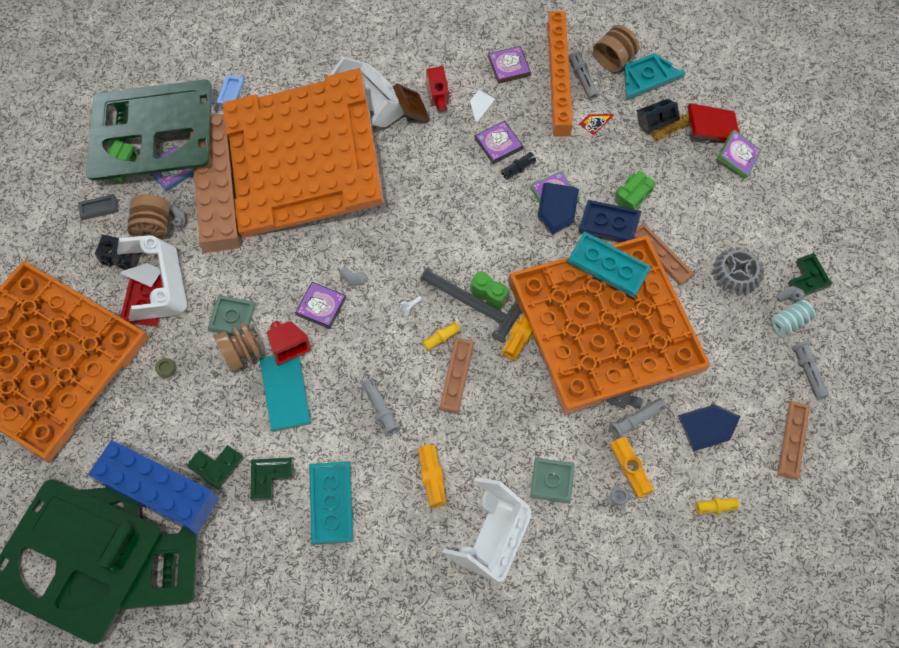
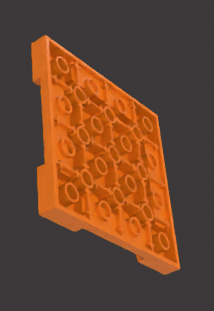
(302, 154)
(603, 339)
(54, 358)

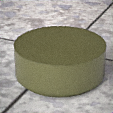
(165, 368)

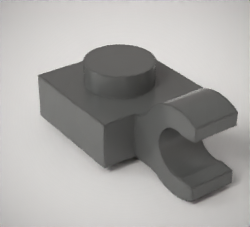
(625, 399)

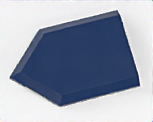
(557, 206)
(708, 426)

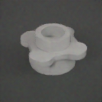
(617, 491)

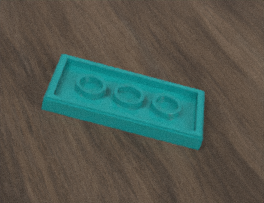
(609, 264)
(284, 393)
(330, 503)

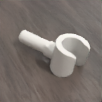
(406, 306)

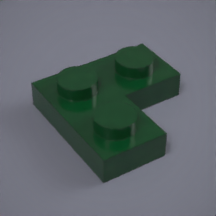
(813, 277)
(215, 471)
(265, 471)

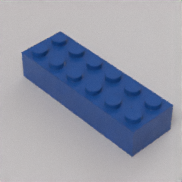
(153, 486)

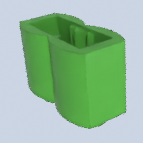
(488, 290)

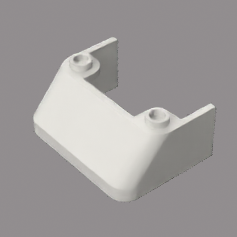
(379, 92)
(166, 300)
(499, 535)

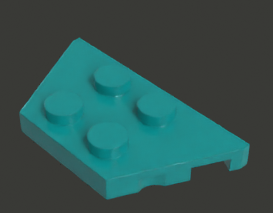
(649, 74)

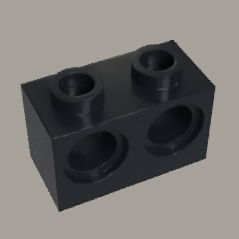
(658, 114)
(110, 243)

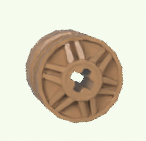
(616, 48)
(148, 216)
(237, 346)

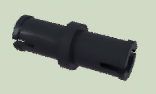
(518, 165)

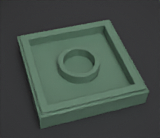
(230, 313)
(552, 480)

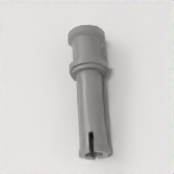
(580, 69)
(805, 361)
(384, 415)
(630, 421)

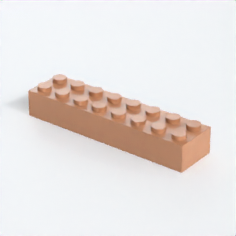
(216, 193)

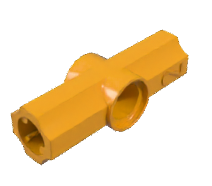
(519, 336)
(626, 456)
(432, 476)

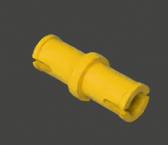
(441, 336)
(717, 505)

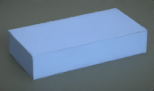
(230, 89)

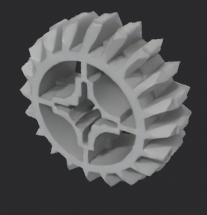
(738, 264)

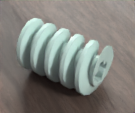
(792, 317)

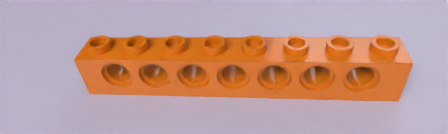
(559, 73)

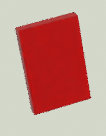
(712, 122)
(139, 294)

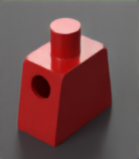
(437, 88)
(287, 341)

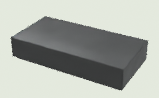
(98, 207)

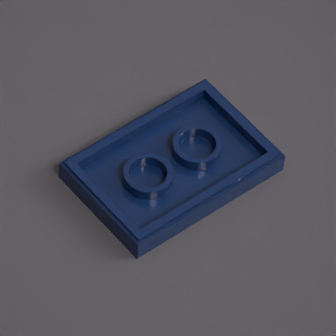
(609, 221)

